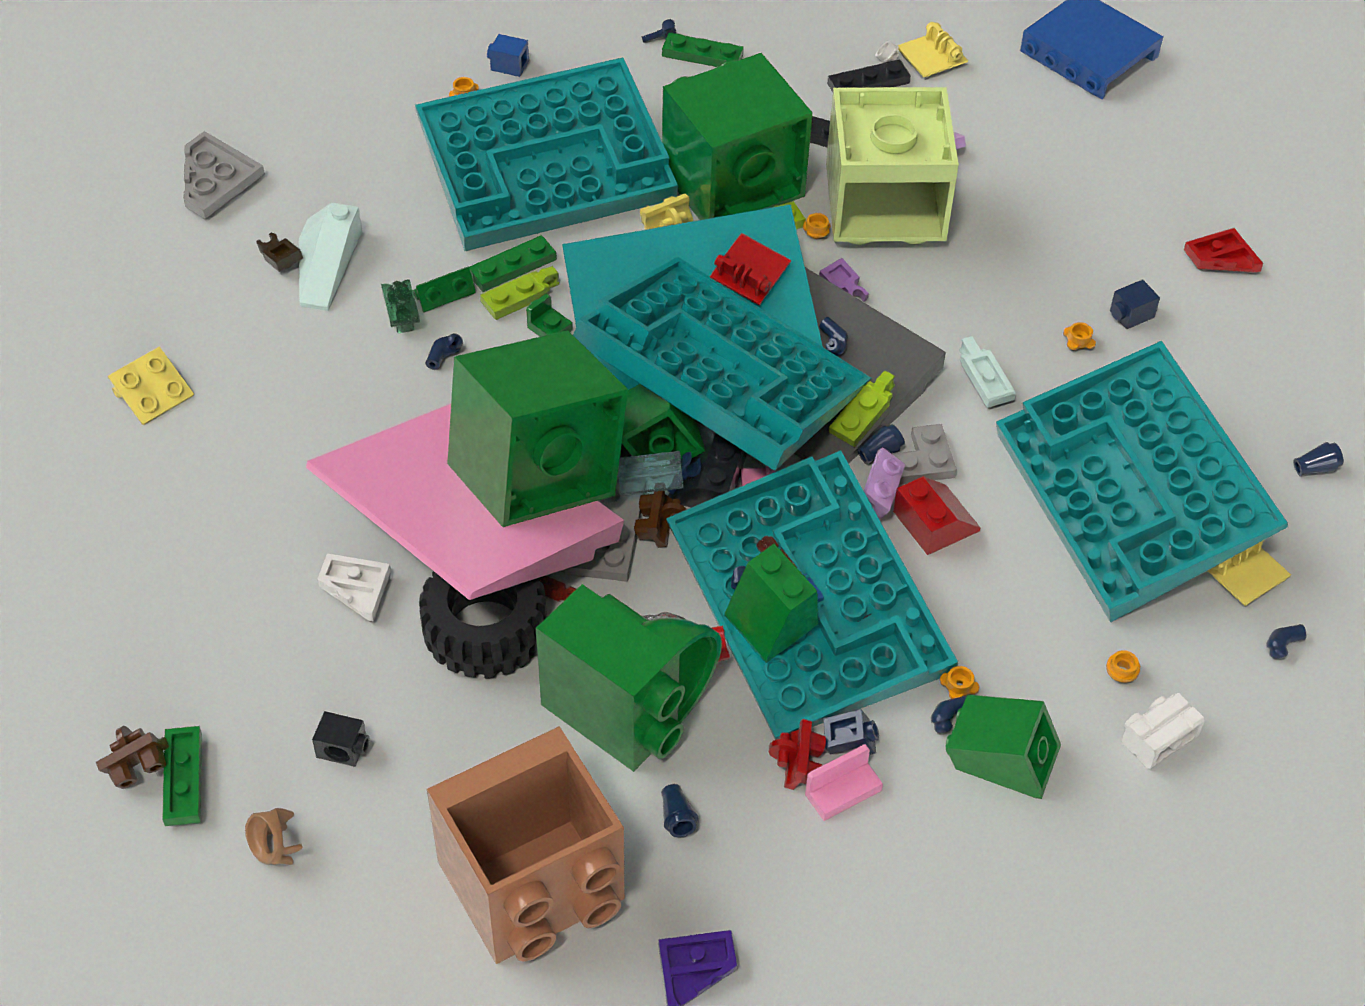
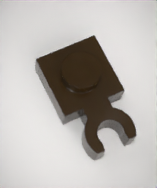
(279, 253)

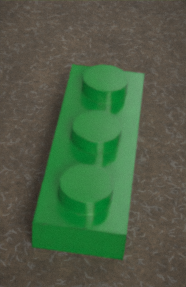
(700, 50)
(512, 263)
(182, 776)

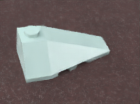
(326, 251)

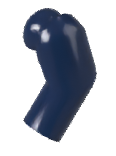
(837, 336)
(443, 348)
(1283, 636)
(944, 712)

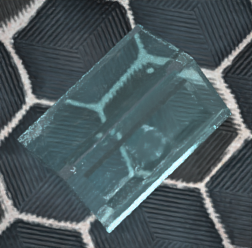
(650, 473)

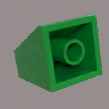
(658, 426)
(772, 603)
(1005, 742)

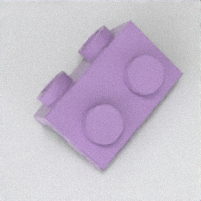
(883, 481)

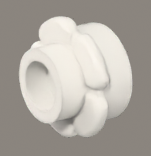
(887, 52)

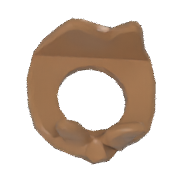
(266, 823)

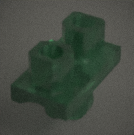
(400, 305)

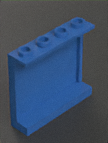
(1089, 43)

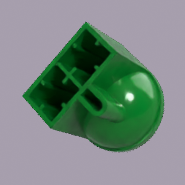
(623, 675)

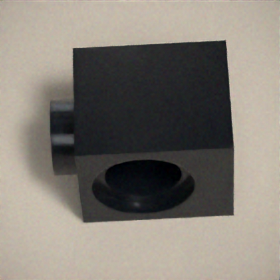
(340, 739)

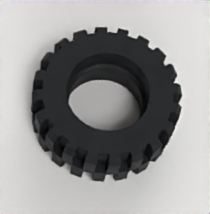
(487, 647)

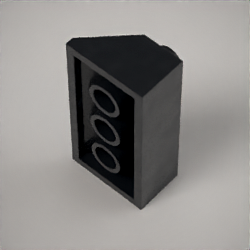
(719, 470)

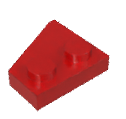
(1223, 252)

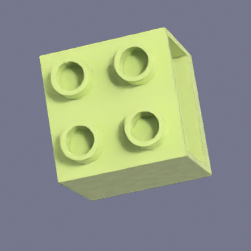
(891, 164)

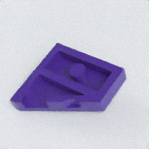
(695, 964)

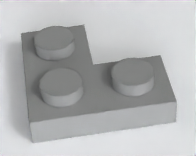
(931, 456)

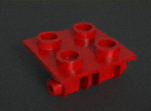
(749, 268)

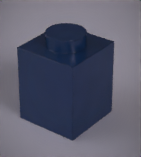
(1134, 304)

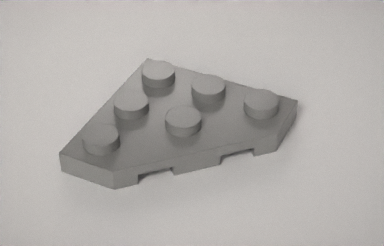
(215, 174)

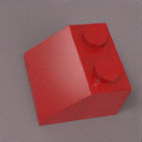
(933, 514)

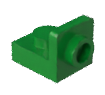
(544, 319)

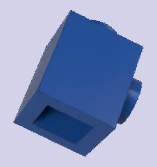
(508, 55)

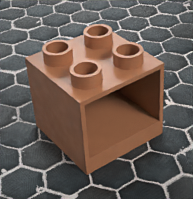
(529, 846)

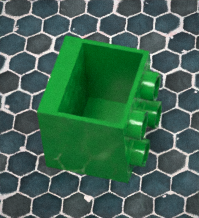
(736, 138)
(535, 427)

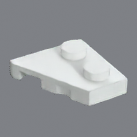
(355, 582)

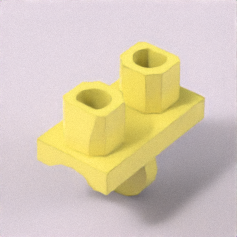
(670, 212)

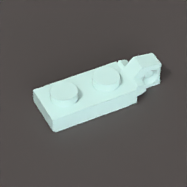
(985, 374)

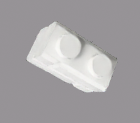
(1162, 729)

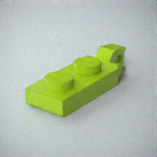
(519, 292)
(864, 410)

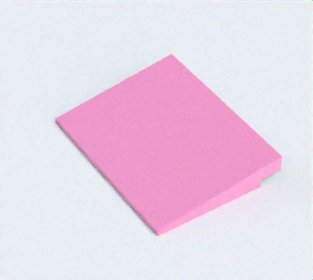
(418, 500)

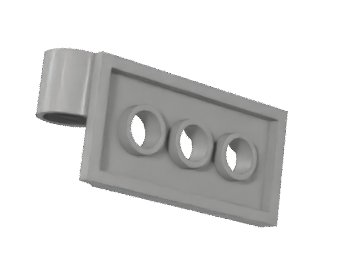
(616, 561)

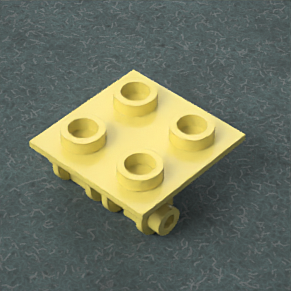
(933, 52)
(150, 385)
(1250, 574)

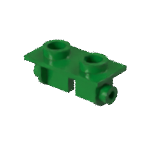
(445, 289)

